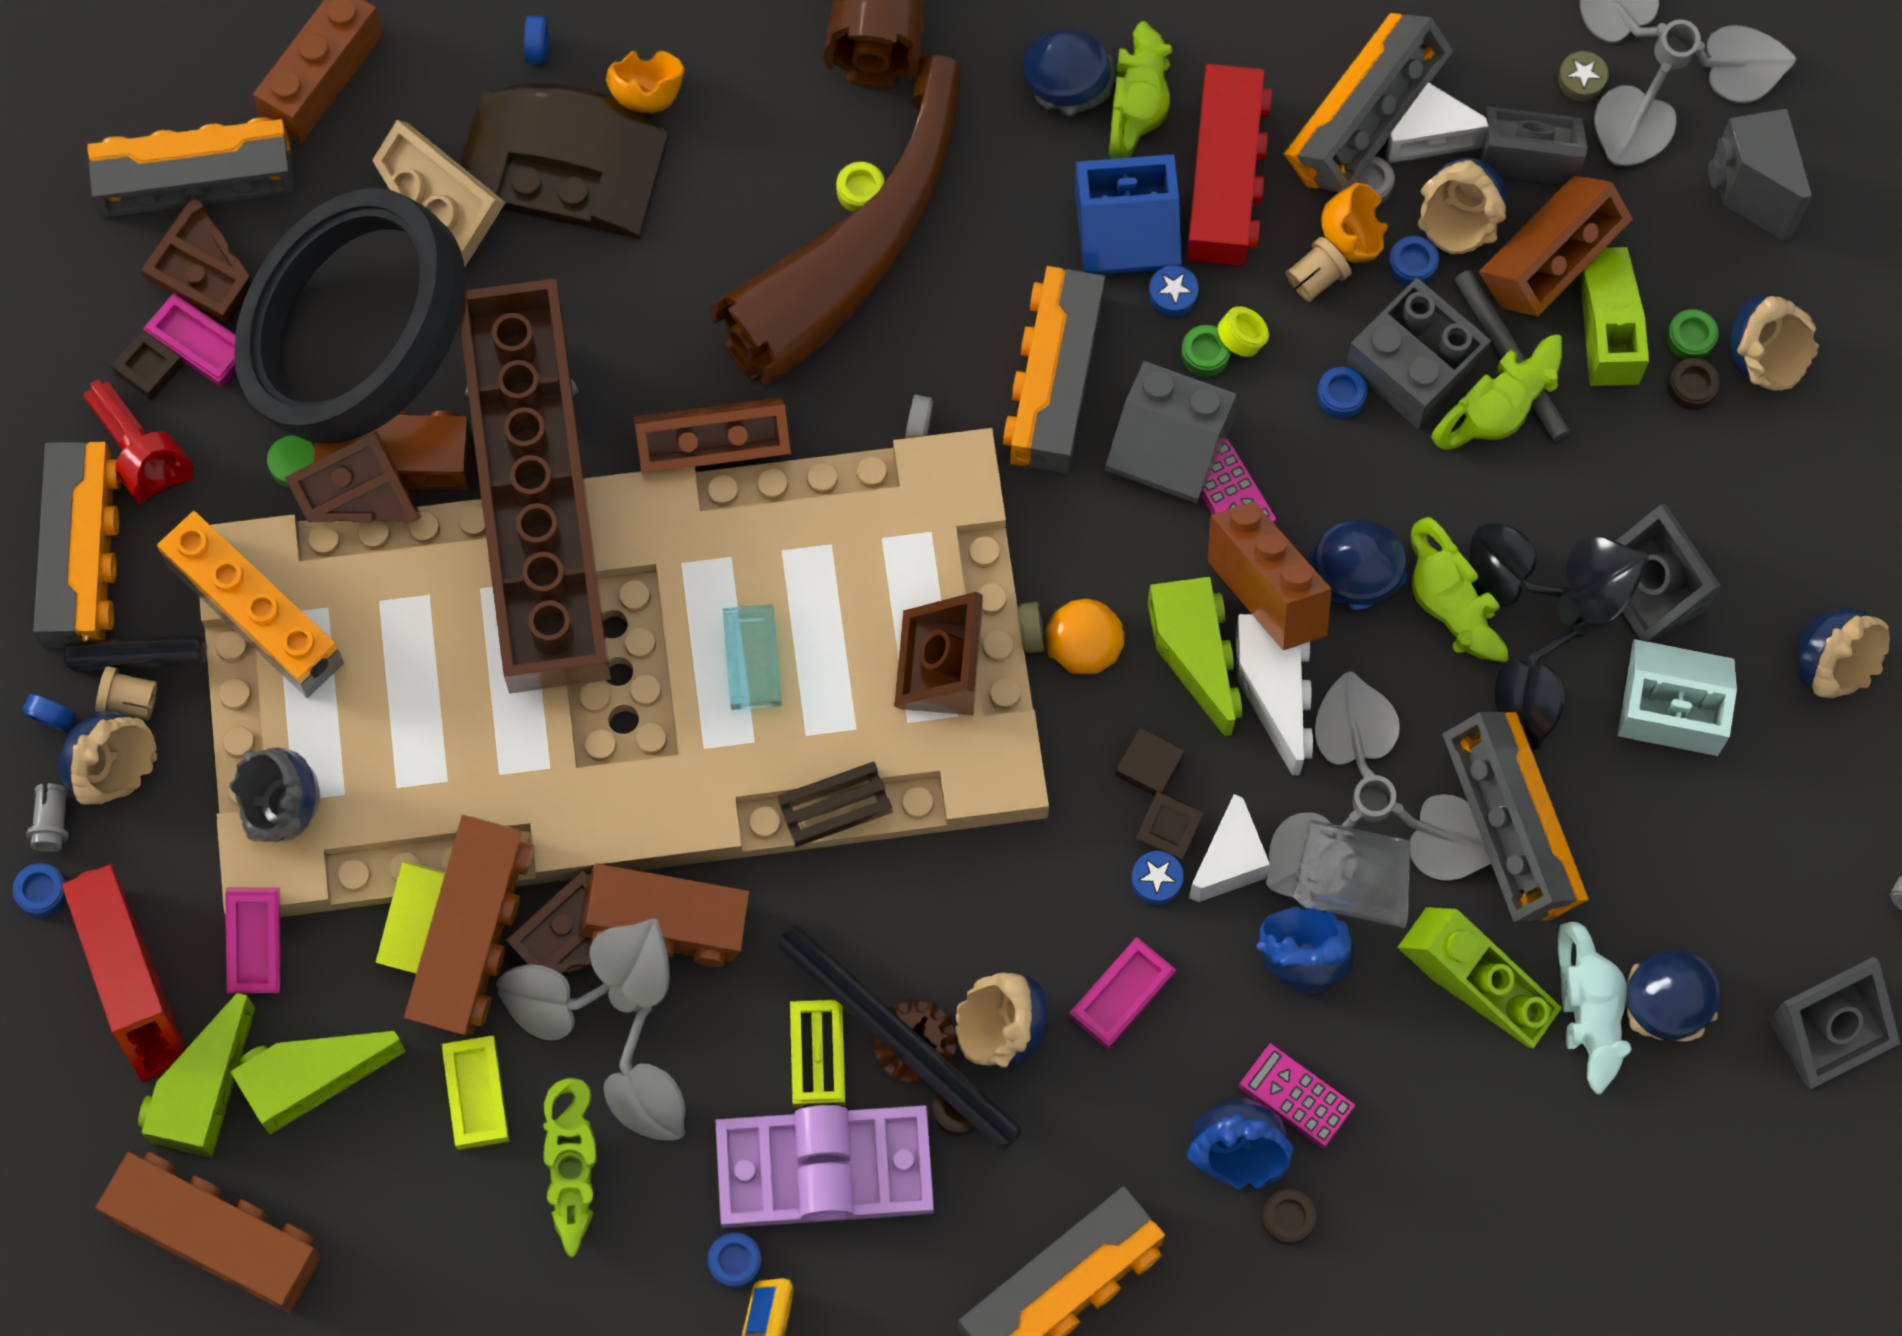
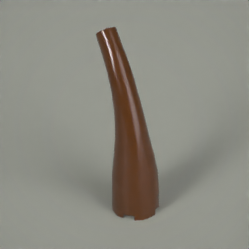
(875, 40)
(814, 291)

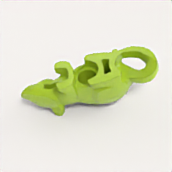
(1140, 91)
(1501, 404)
(1446, 592)
(570, 1157)

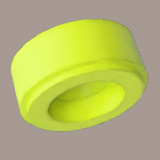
(858, 184)
(1243, 331)

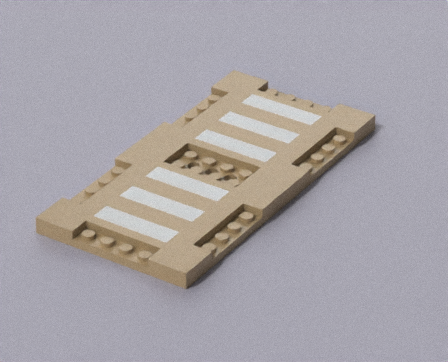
(429, 731)

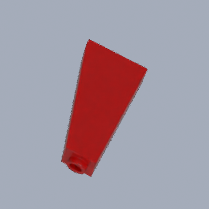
(124, 972)

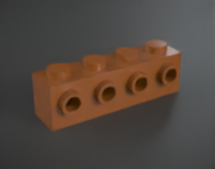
(468, 926)
(209, 1231)

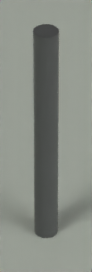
(1504, 343)

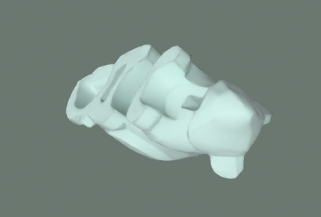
(1597, 997)

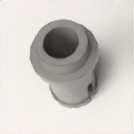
(48, 818)

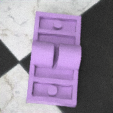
(824, 1166)

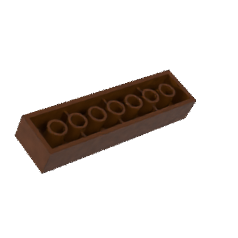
(532, 487)

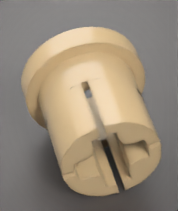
(1325, 264)
(126, 694)

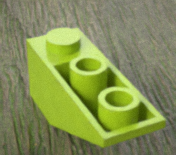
(1613, 320)
(1189, 640)
(1479, 973)

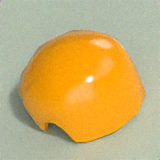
(646, 84)
(1352, 224)
(1084, 636)

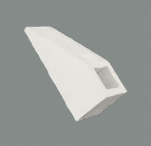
(1275, 689)

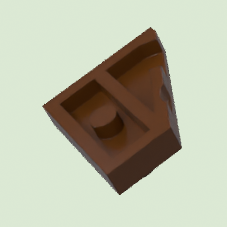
(198, 264)
(354, 486)
(553, 932)

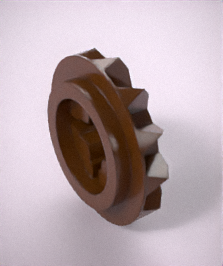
(938, 1032)

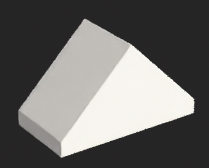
(1435, 127)
(1233, 856)

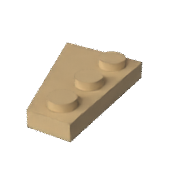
(433, 179)

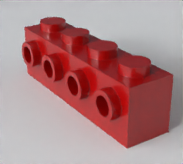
(1226, 165)

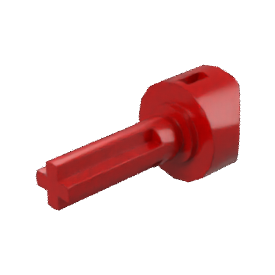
(147, 460)

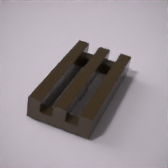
(827, 786)

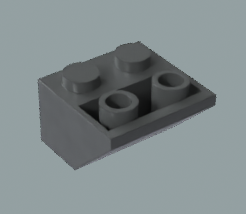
(1416, 352)

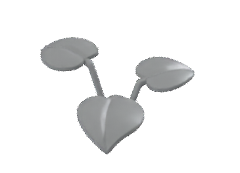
(1635, 125)
(1362, 725)
(635, 976)

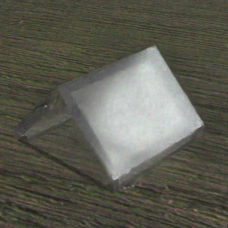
(1354, 873)

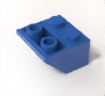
(1128, 214)

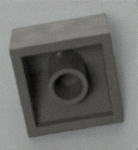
(1762, 172)
(1171, 432)

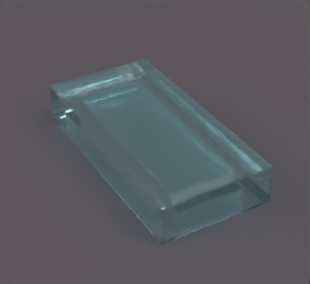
(752, 657)

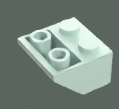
(1678, 698)

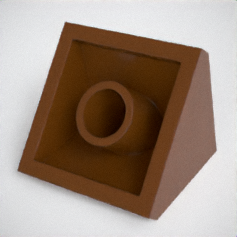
(940, 656)

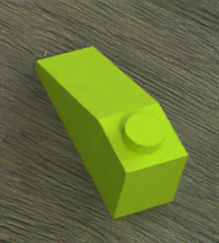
(305, 1073)
(196, 1088)

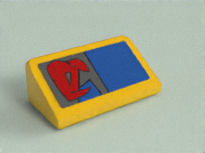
(769, 1308)

